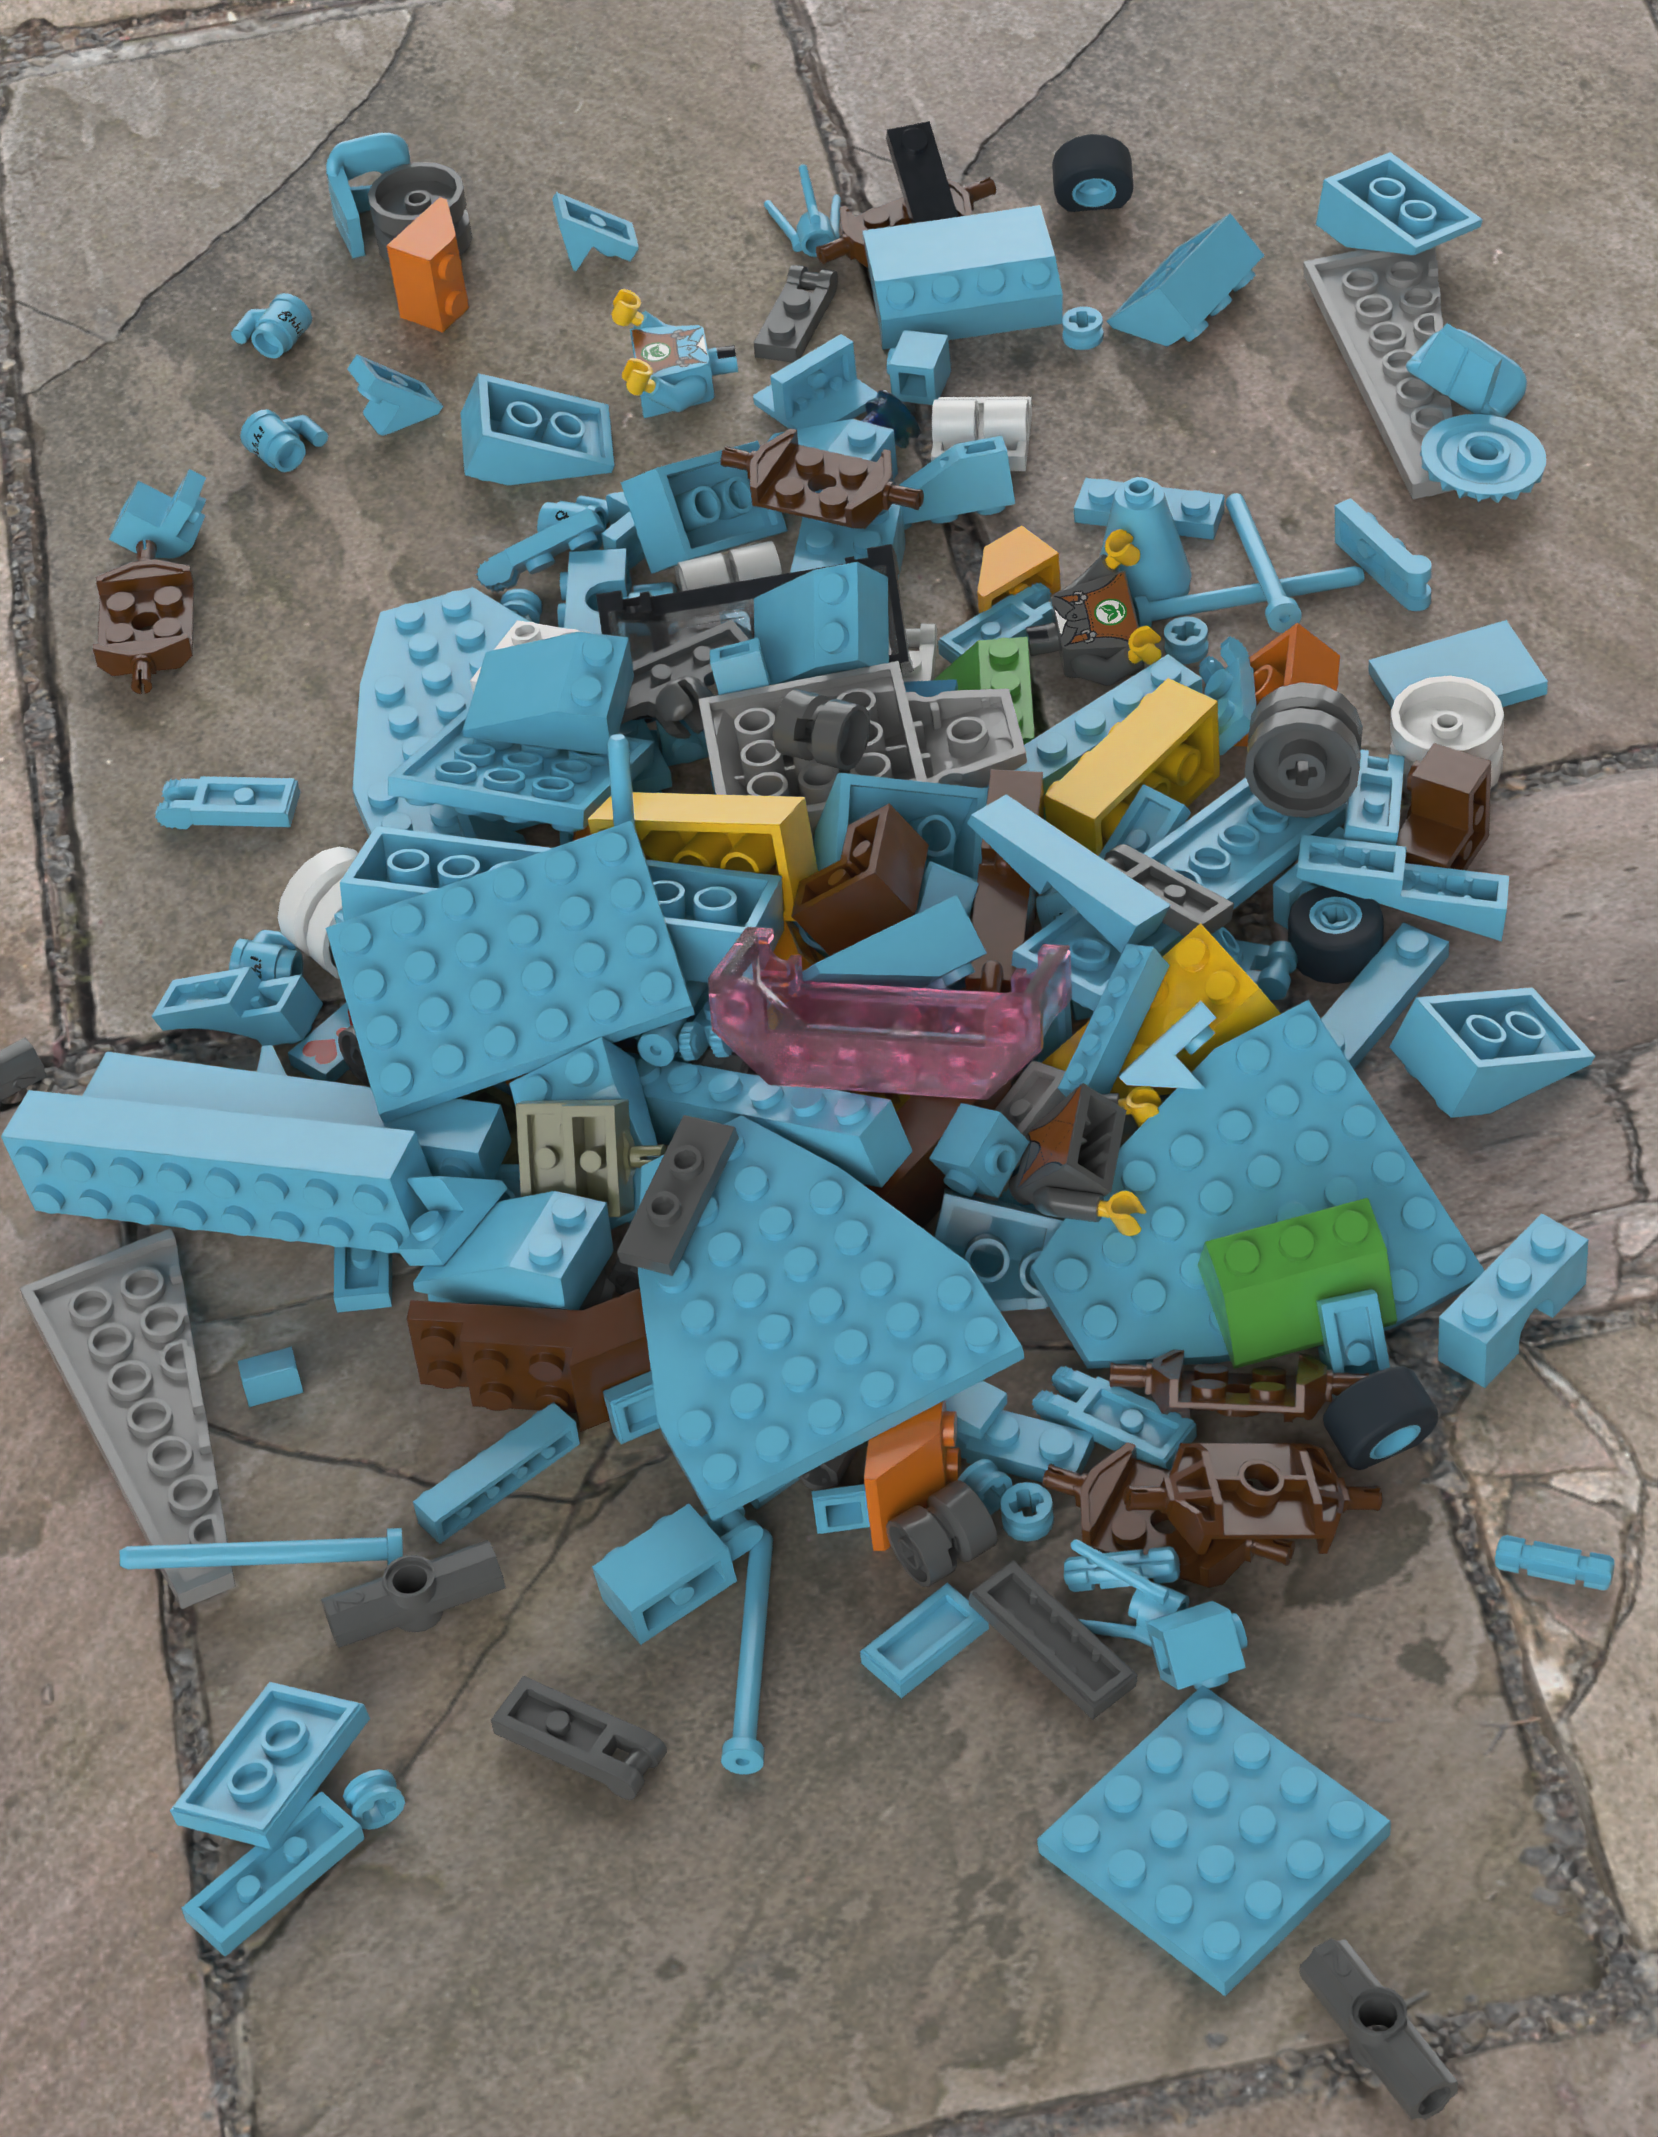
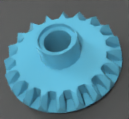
(1483, 457)

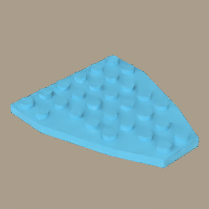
(418, 685)
(1263, 1143)
(804, 1323)

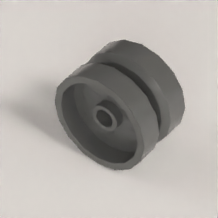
(407, 192)
(1303, 750)

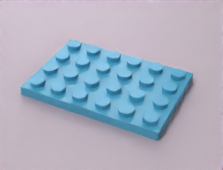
(508, 971)

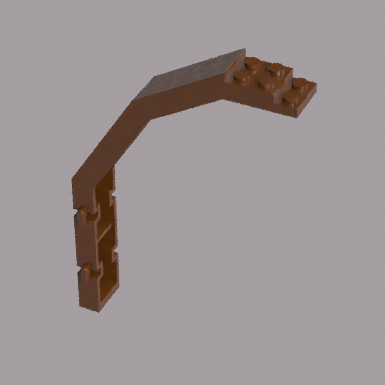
(571, 1356)

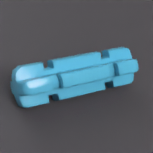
(1554, 1562)
(1160, 1564)

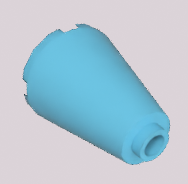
(1144, 513)

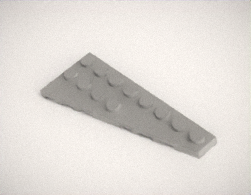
(1380, 316)
(134, 1373)

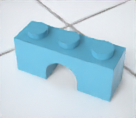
(589, 575)
(1485, 1322)

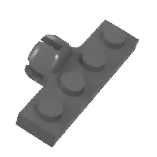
(675, 678)

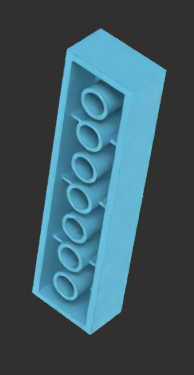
(700, 904)
(217, 1170)

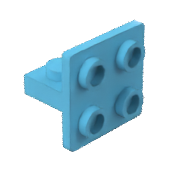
(817, 388)

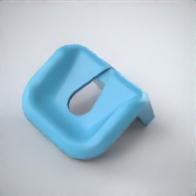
(349, 160)
(1469, 372)

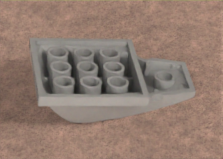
(911, 736)

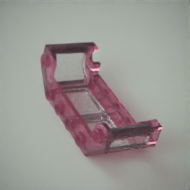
(881, 1034)

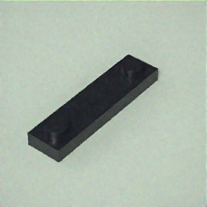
(920, 173)

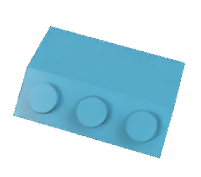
(1190, 285)
(932, 810)

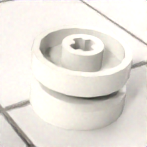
(1451, 714)
(311, 903)

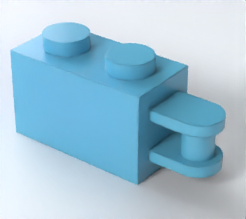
(673, 1568)

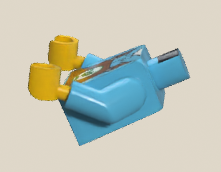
(669, 361)

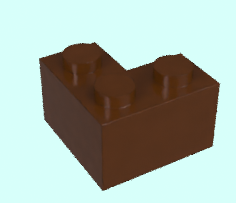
(1447, 809)
(868, 887)

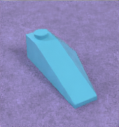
(998, 1244)

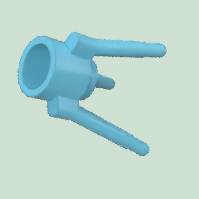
(814, 226)
(1148, 1602)

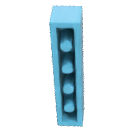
(1116, 1020)
(496, 1472)

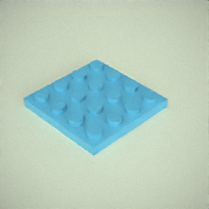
(510, 778)
(1214, 1839)

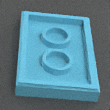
(1485, 654)
(270, 1765)

